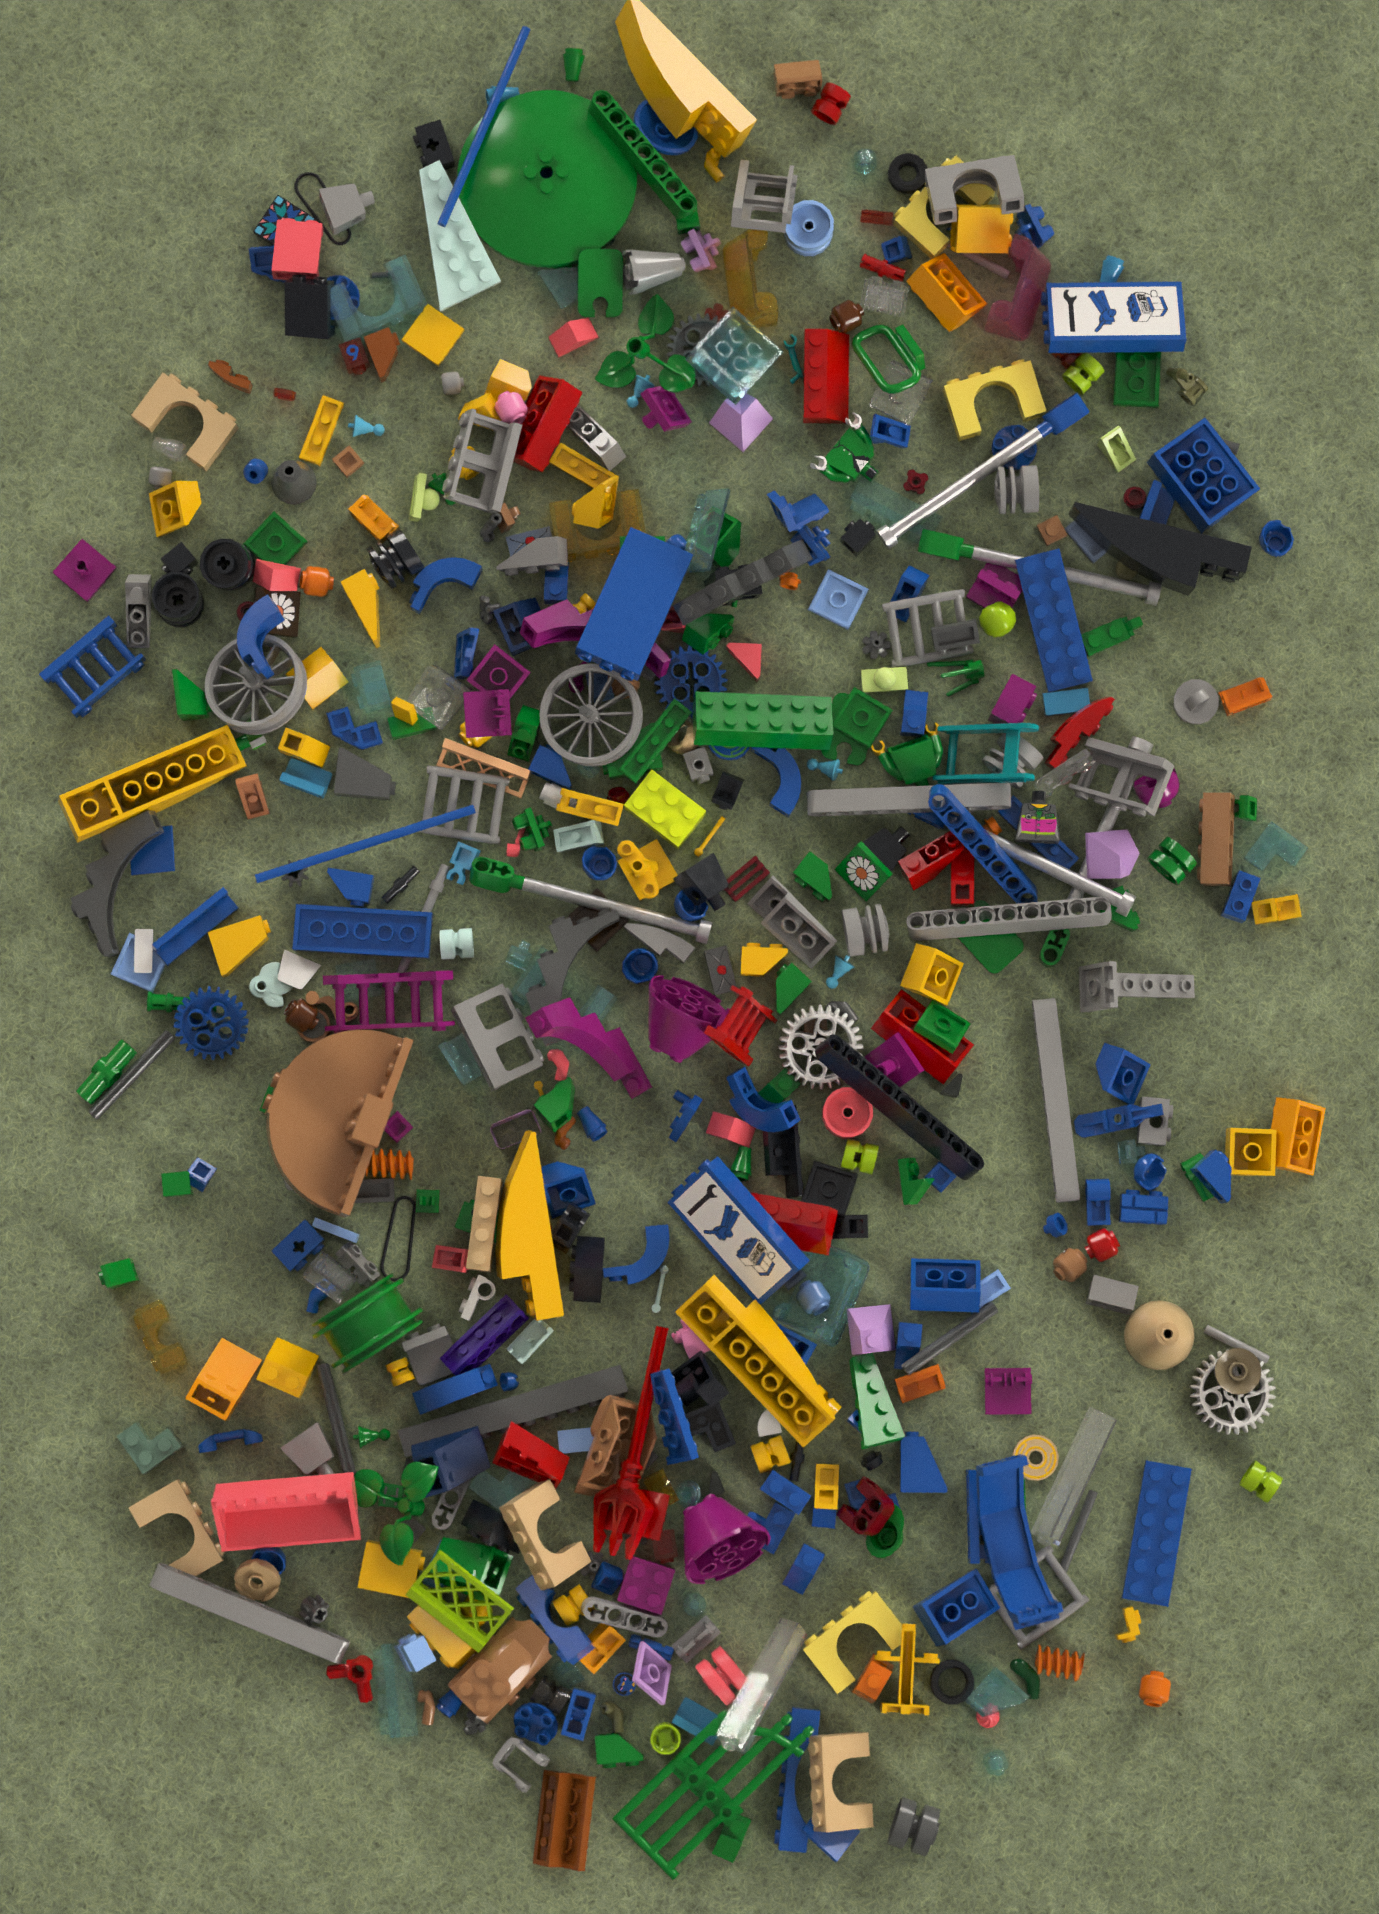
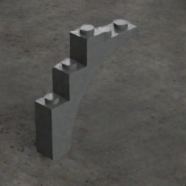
(742, 581)
(105, 873)
(555, 966)

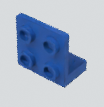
(798, 514)

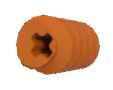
(391, 1164)
(1059, 1663)

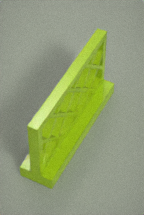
(452, 1617)

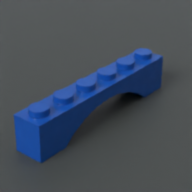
(790, 1834)

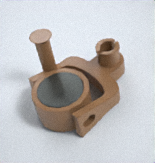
(319, 1032)

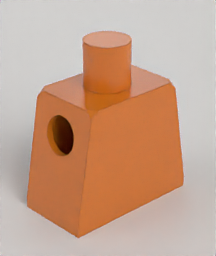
(873, 1679)

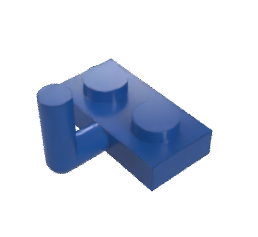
(688, 1109)
(776, 1524)

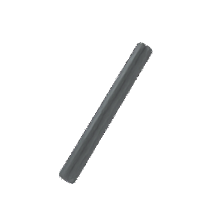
(131, 1074)
(949, 1338)
(335, 1418)

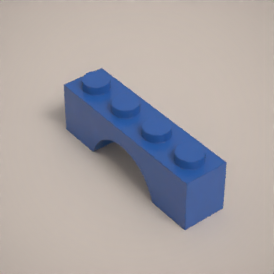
(571, 1641)

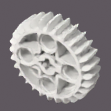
(809, 1044)
(1250, 1417)

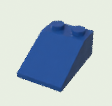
(956, 1608)

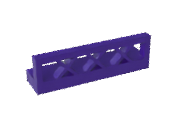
(484, 1337)

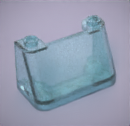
(843, 1279)

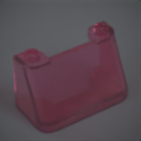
(1016, 318)

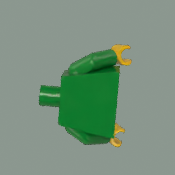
(913, 759)

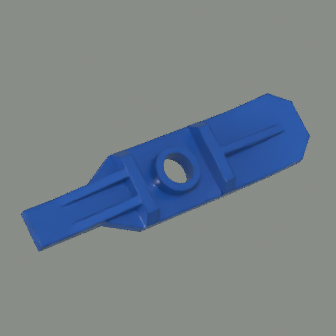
(1103, 1121)

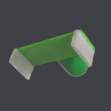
(246, 741)

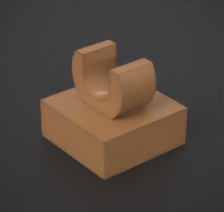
(508, 517)

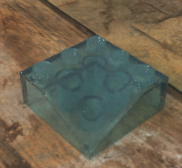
(734, 355)

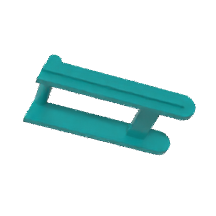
(1010, 753)

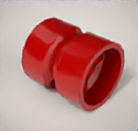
(831, 102)

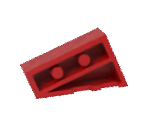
(530, 1456)

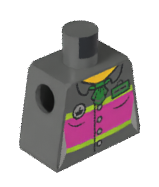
(1038, 821)

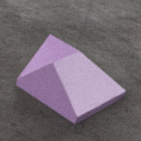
(742, 421)
(1110, 854)
(652, 1673)

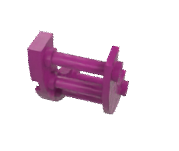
(389, 982)

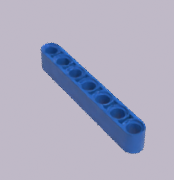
(981, 837)

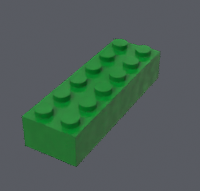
(762, 720)

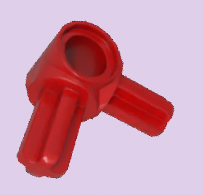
(361, 1679)

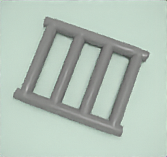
(912, 604)
(479, 779)
(1042, 1628)

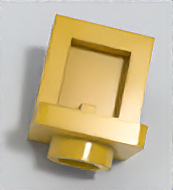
(1132, 1620)

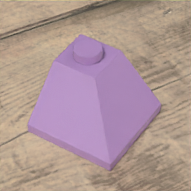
(871, 1329)

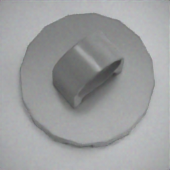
(1196, 701)

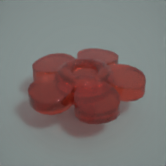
(716, 312)

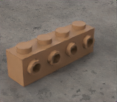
(1217, 839)

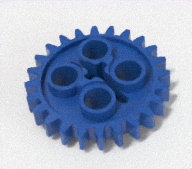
(669, 682)
(203, 1004)

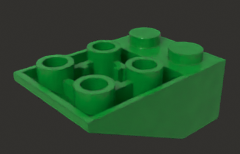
(481, 1561)

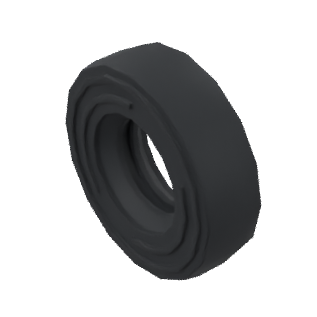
(900, 161)

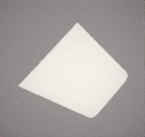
(296, 970)

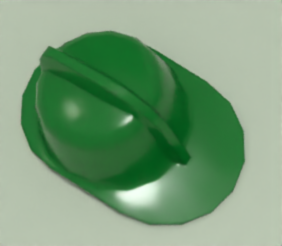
(889, 1537)

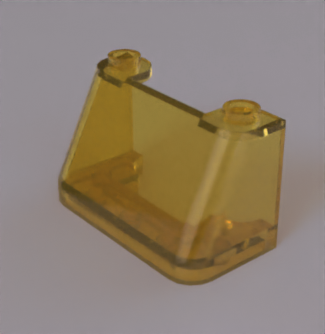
(738, 260)

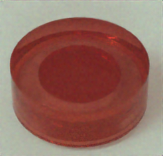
(284, 394)

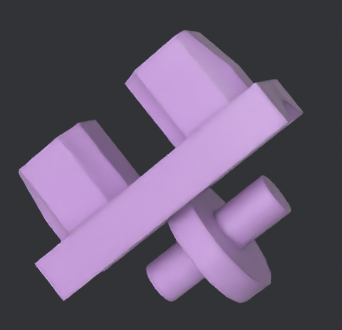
(696, 242)

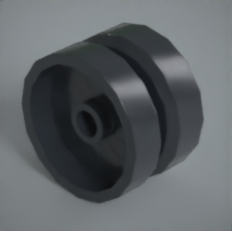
(214, 561)

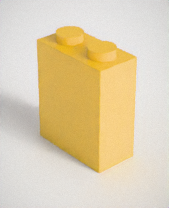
(981, 229)
(386, 1577)

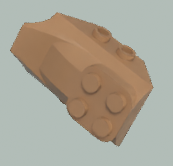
(611, 1443)
(502, 1668)

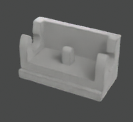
(1112, 1295)

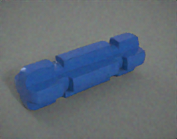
(666, 1652)

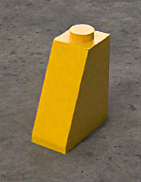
(238, 942)

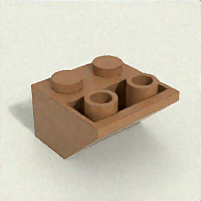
(797, 78)

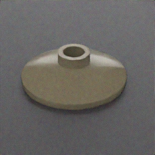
(1249, 1367)

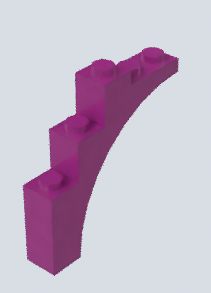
(565, 623)

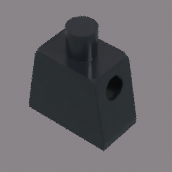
(888, 846)
(704, 882)

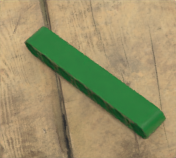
(647, 165)

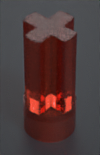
(876, 217)

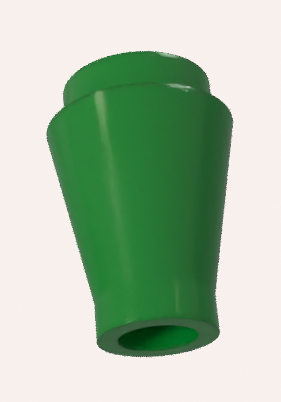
(573, 63)
(742, 1164)

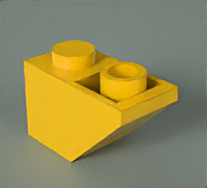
(303, 748)
(760, 960)

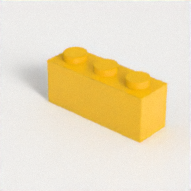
(452, 1649)

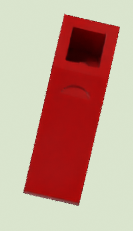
(930, 860)
(962, 880)

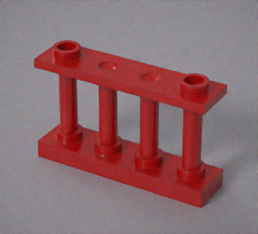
(740, 1026)

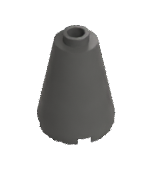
(293, 482)

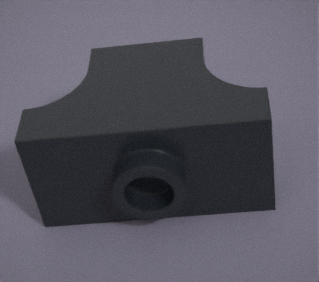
(569, 1227)

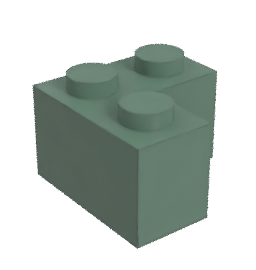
(147, 1452)

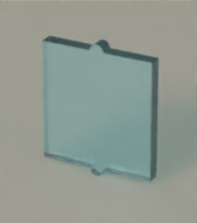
(360, 967)

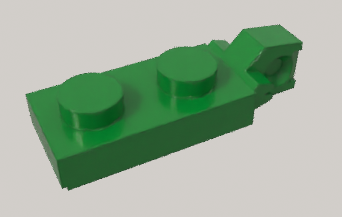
(1110, 634)

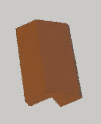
(564, 1820)

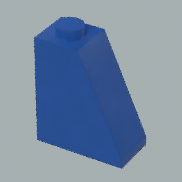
(917, 1466)

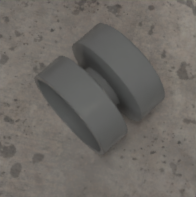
(920, 1828)

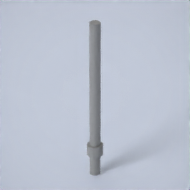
(436, 887)

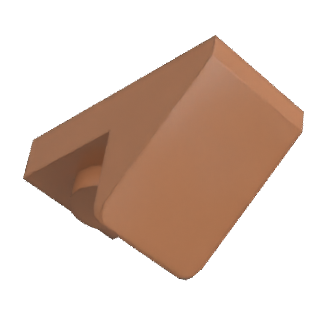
(252, 796)

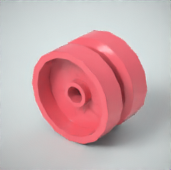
(837, 1122)
(721, 1677)

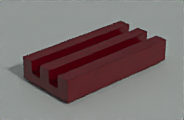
(760, 866)

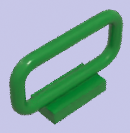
(905, 347)

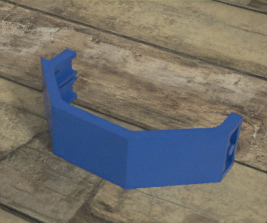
(1011, 1544)

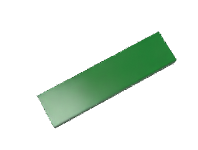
(655, 741)

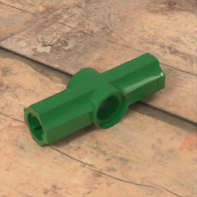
(106, 1071)

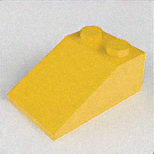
(363, 595)

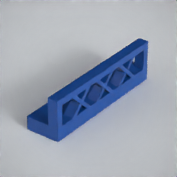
(194, 926)

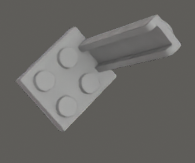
(1102, 986)

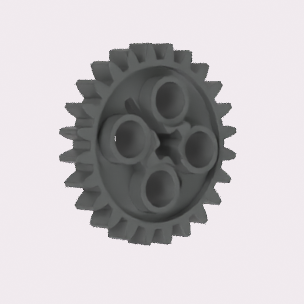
(698, 326)

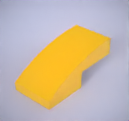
(1276, 909)
(826, 1486)

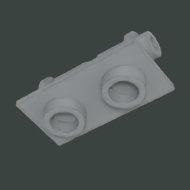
(350, 1256)
(696, 1639)

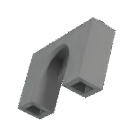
(997, 173)

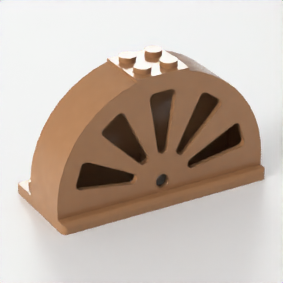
(332, 1113)

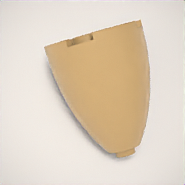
(1145, 1335)

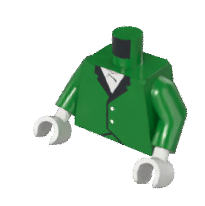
(849, 455)

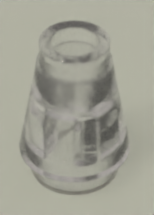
(172, 449)

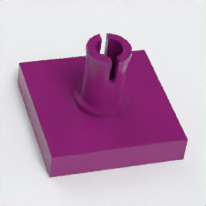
(664, 410)
(84, 570)
(895, 1060)

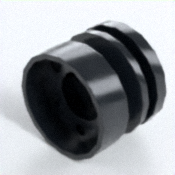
(395, 558)
(178, 587)

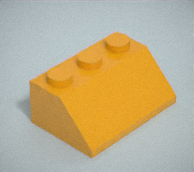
(946, 292)
(1297, 1134)

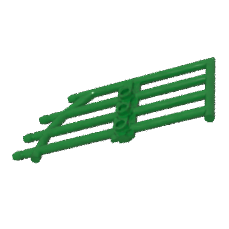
(705, 1788)

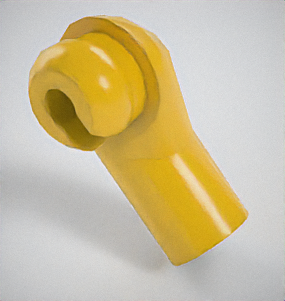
(711, 165)

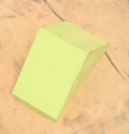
(1116, 449)

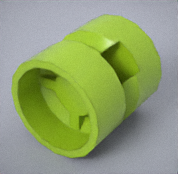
(1088, 367)
(867, 1159)
(1260, 1481)
(665, 1738)

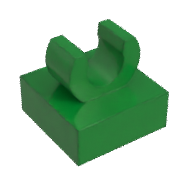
(1247, 808)
(427, 1201)

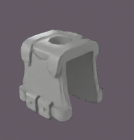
(506, 1750)

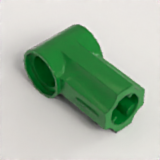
(1186, 1165)

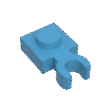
(462, 859)

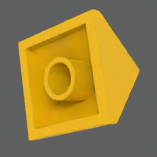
(322, 677)

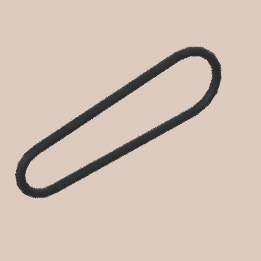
(312, 212)
(410, 1240)

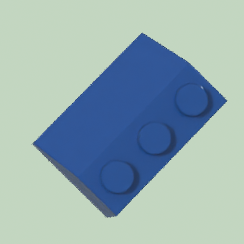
(945, 1285)

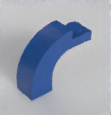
(441, 571)
(252, 631)
(790, 779)
(757, 1110)
(649, 1263)
(454, 1389)

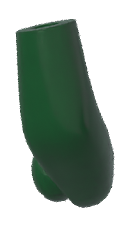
(1029, 1676)

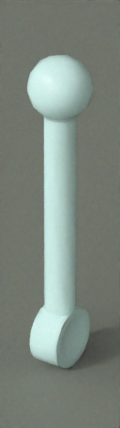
(656, 1307)

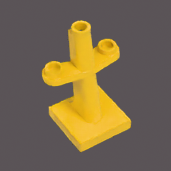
(646, 868)
(906, 1673)

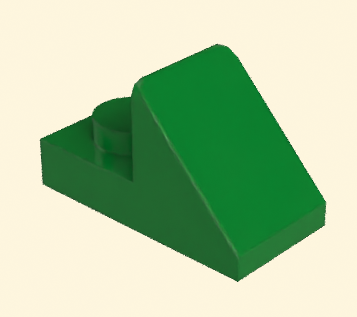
(779, 1088)
(911, 1186)
(731, 1839)

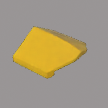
(509, 378)

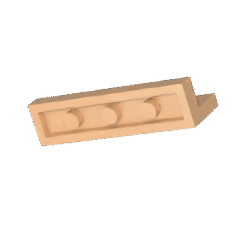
(487, 760)

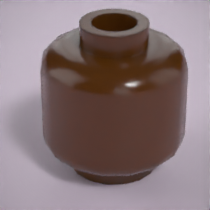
(846, 316)
(301, 1015)

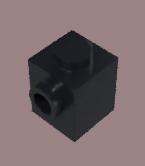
(858, 536)
(178, 560)

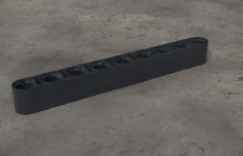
(899, 1107)

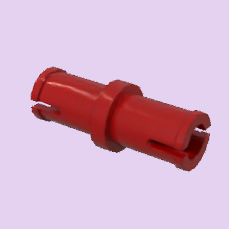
(882, 268)

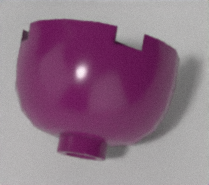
(1145, 786)

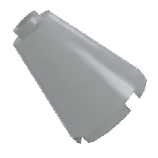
(650, 269)

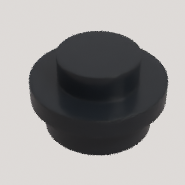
(872, 1460)

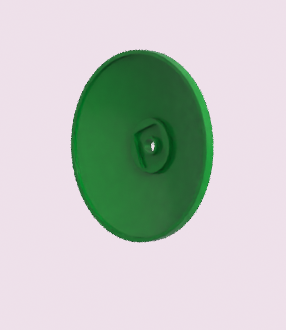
(554, 217)

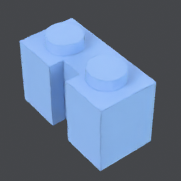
(414, 1652)

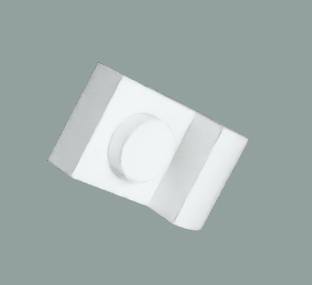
(768, 1424)

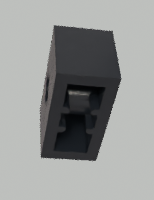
(433, 134)

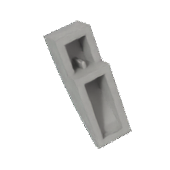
(661, 940)

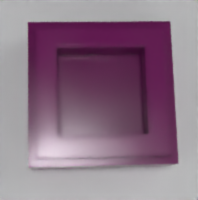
(397, 1127)

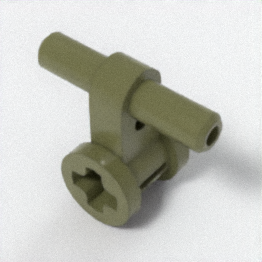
(1190, 385)

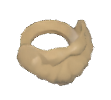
(686, 744)

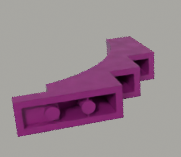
(587, 1033)

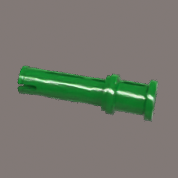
(165, 1002)

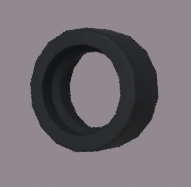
(952, 1700)

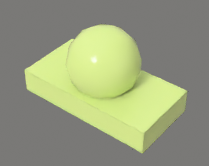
(422, 498)
(884, 680)

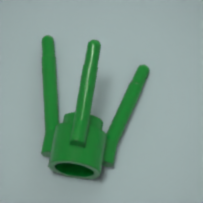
(971, 669)

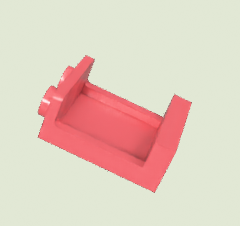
(296, 249)

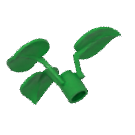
(618, 369)
(417, 1479)

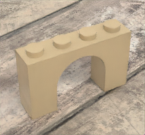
(168, 394)
(483, 1224)
(176, 1499)
(522, 1518)
(825, 1755)

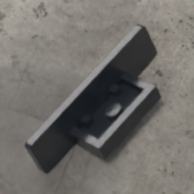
(783, 1158)

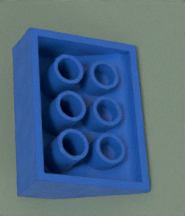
(1203, 475)

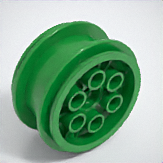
(367, 1323)

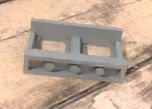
(746, 201)
(494, 467)
(1129, 765)
(484, 1041)

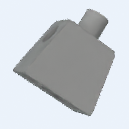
(344, 206)
(310, 1451)

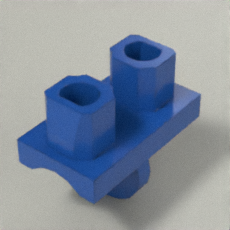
(1030, 226)
(818, 551)

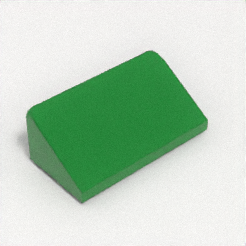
(401, 729)

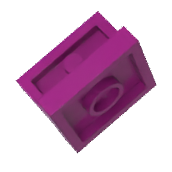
(994, 585)

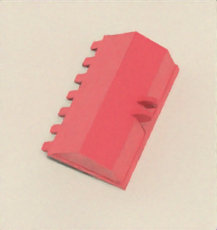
(286, 1512)

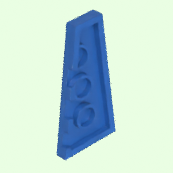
(672, 1416)

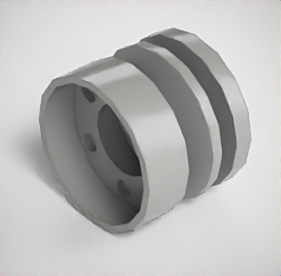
(1017, 489)
(1028, 757)
(865, 930)

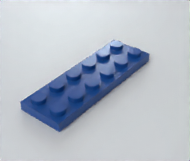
(1053, 620)
(362, 931)
(1156, 1533)

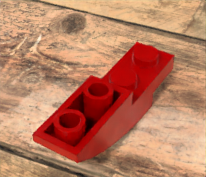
(1081, 722)

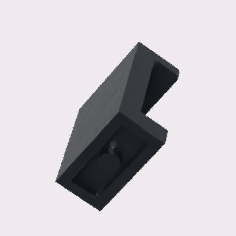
(308, 307)

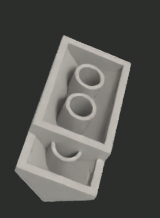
(791, 922)

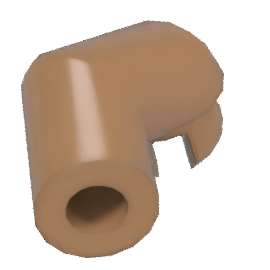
(429, 1707)

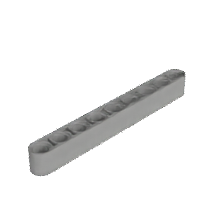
(904, 799)
(1019, 923)
(1056, 1100)
(249, 1613)

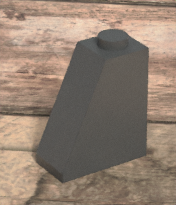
(361, 779)

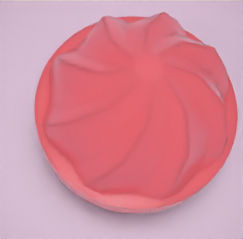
(988, 1721)

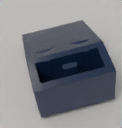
(457, 1456)

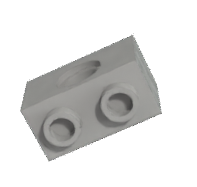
(1155, 1136)

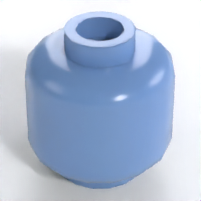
(813, 1297)

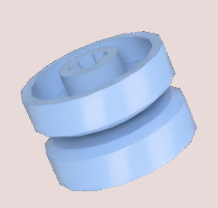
(821, 224)

